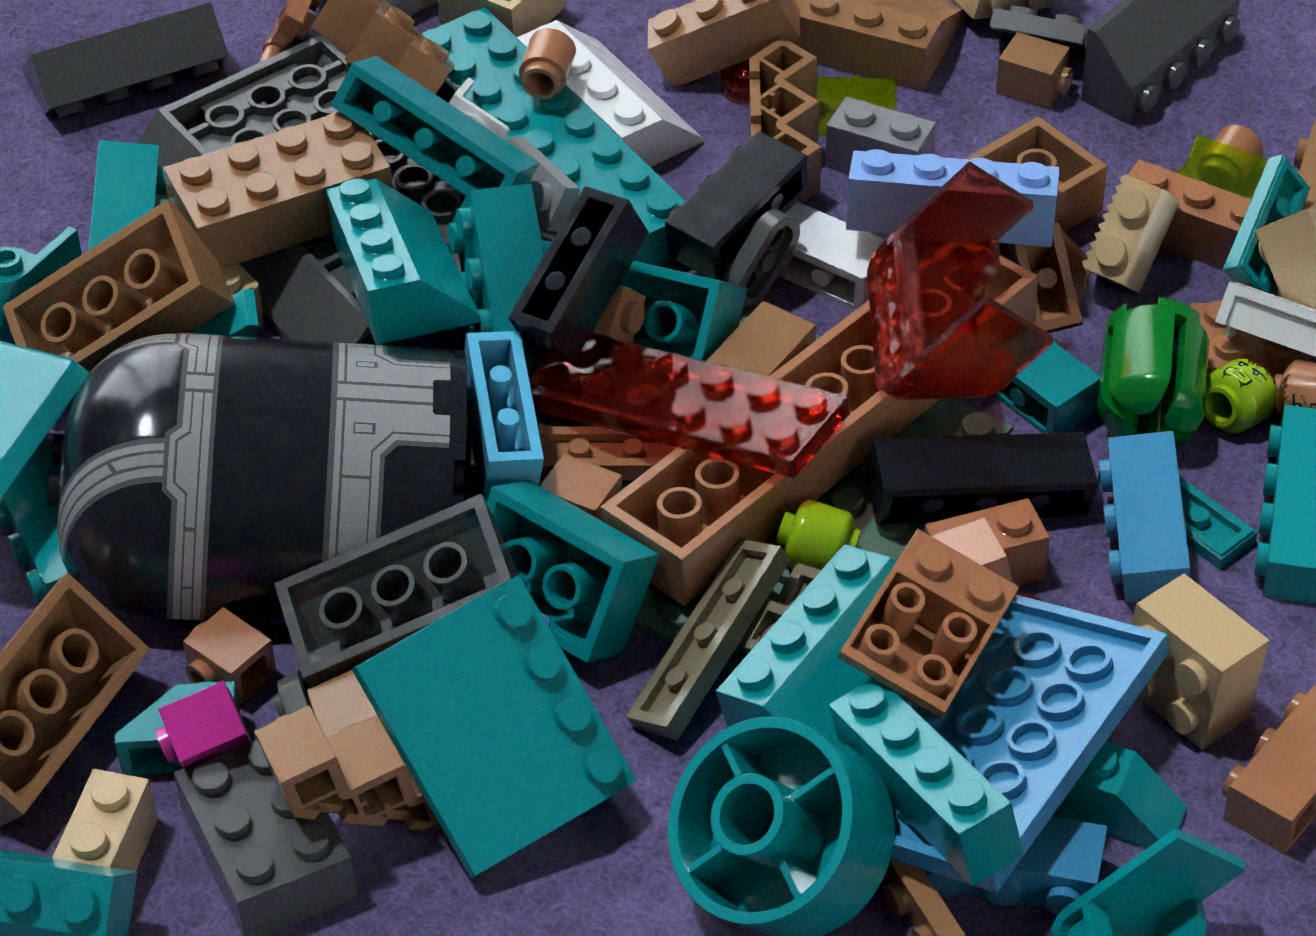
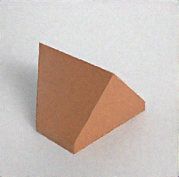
(1060, 278)

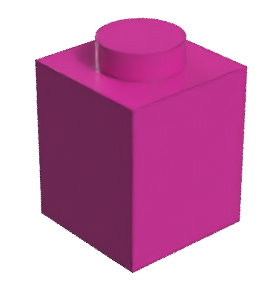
(201, 726)

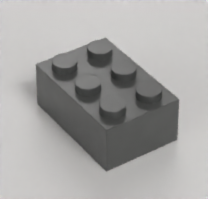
(259, 854)

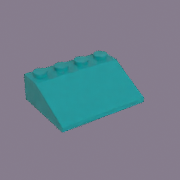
(494, 725)

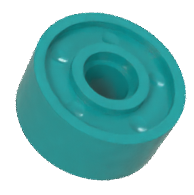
(780, 828)

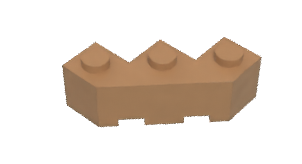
(384, 31)
(786, 103)
(342, 774)

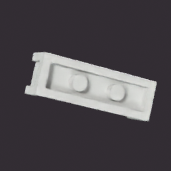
(1268, 317)

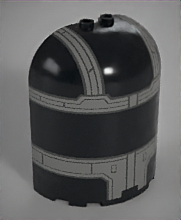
(242, 460)

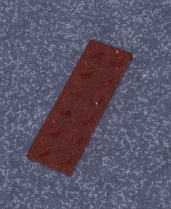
(691, 404)

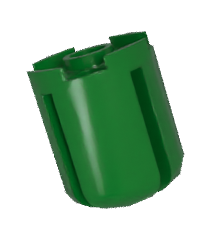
(1154, 370)

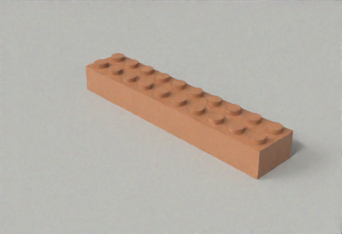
(701, 505)

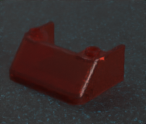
(922, 290)

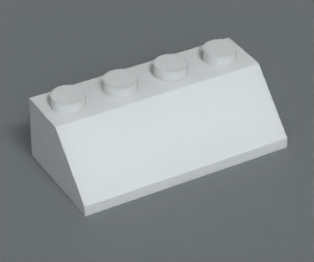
(623, 100)

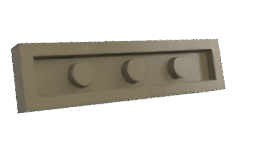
(708, 639)

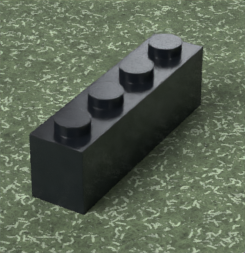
(966, 474)

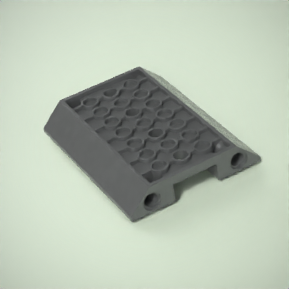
(306, 284)

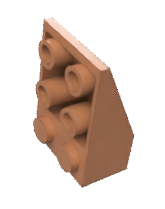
(928, 623)

